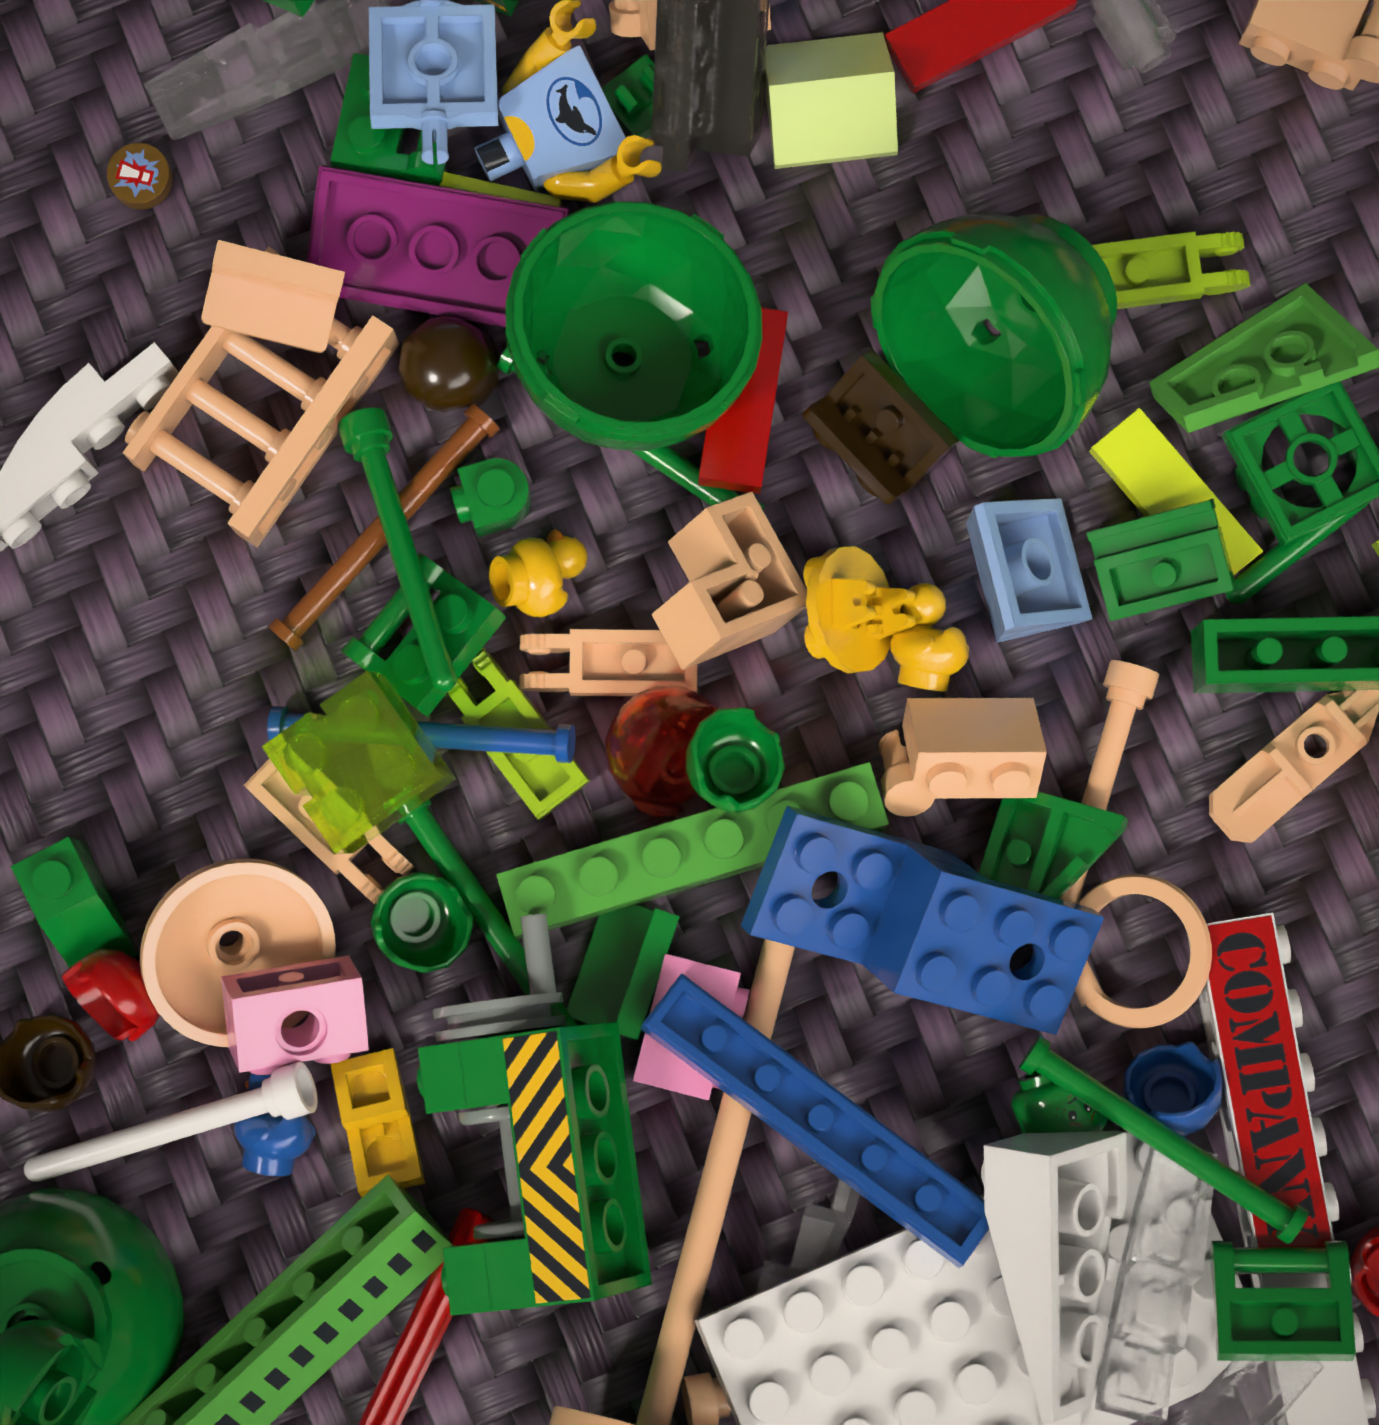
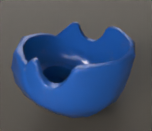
(1175, 1086)

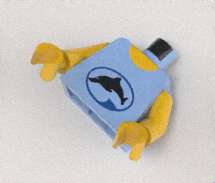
(562, 121)

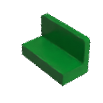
(622, 968)

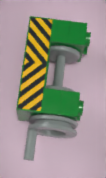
(563, 1142)

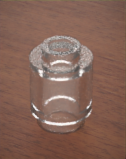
(1135, 32)

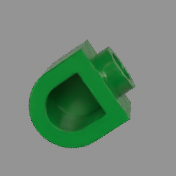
(491, 495)

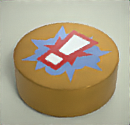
(139, 176)

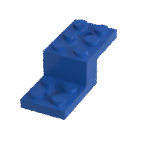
(921, 921)

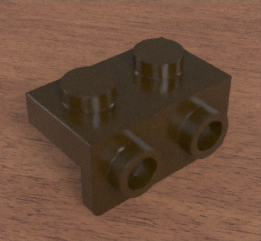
(880, 429)

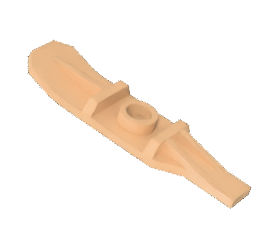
(1284, 771)

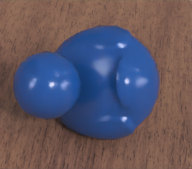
(272, 1141)

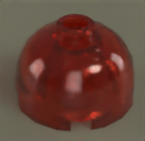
(650, 745)

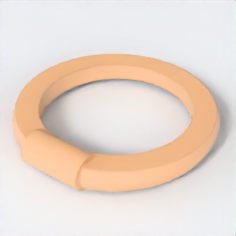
(1088, 989)

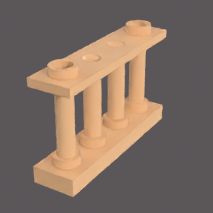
(288, 452)

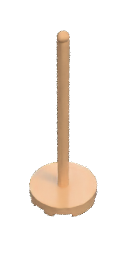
(705, 1219)

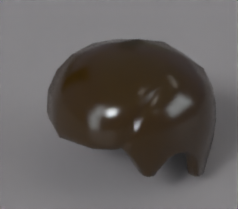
(448, 364)
(46, 1063)

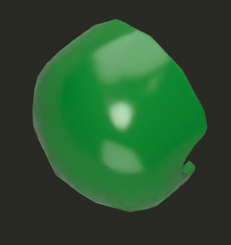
(734, 760)
(421, 922)

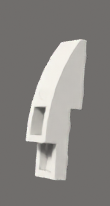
(49, 457)

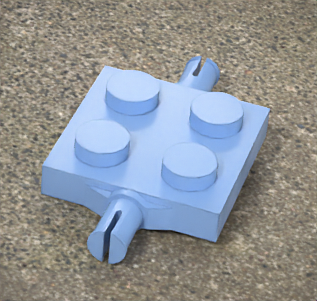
(433, 69)

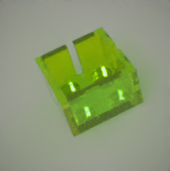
(359, 762)

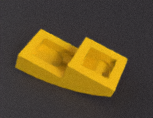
(377, 1120)

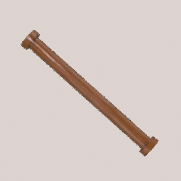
(372, 538)

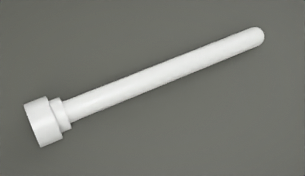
(286, 1093)

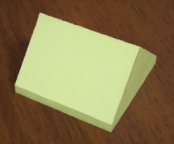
(830, 100)

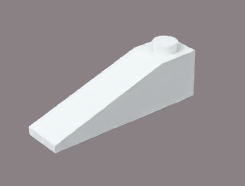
(1050, 1227)

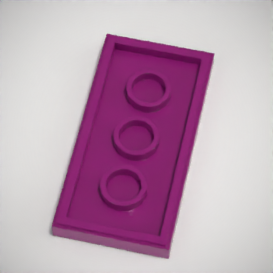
(422, 242)

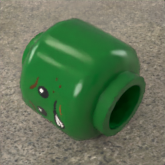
(1050, 1109)

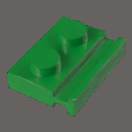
(1161, 560)

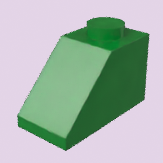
(72, 901)

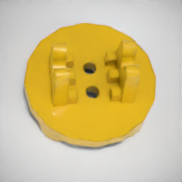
(852, 609)

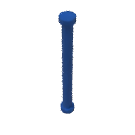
(471, 737)

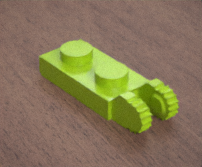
(1170, 268)
(536, 778)

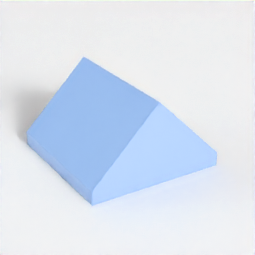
(1027, 567)

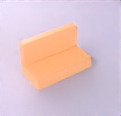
(271, 297)

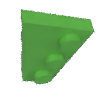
(1265, 360)

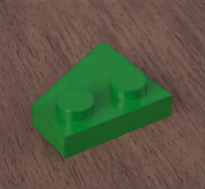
(1047, 842)

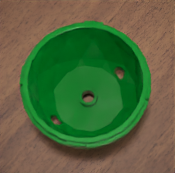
(642, 287)
(1037, 289)
(136, 1318)

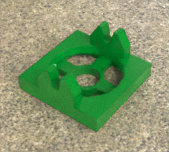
(1350, 437)

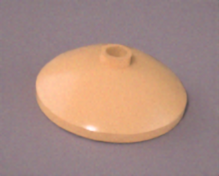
(180, 949)

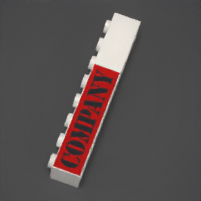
(1270, 1127)

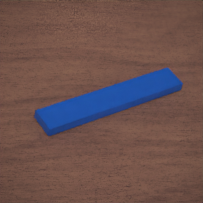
(819, 1120)

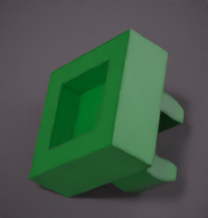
(632, 97)

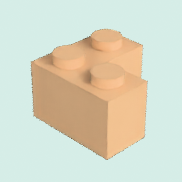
(736, 586)

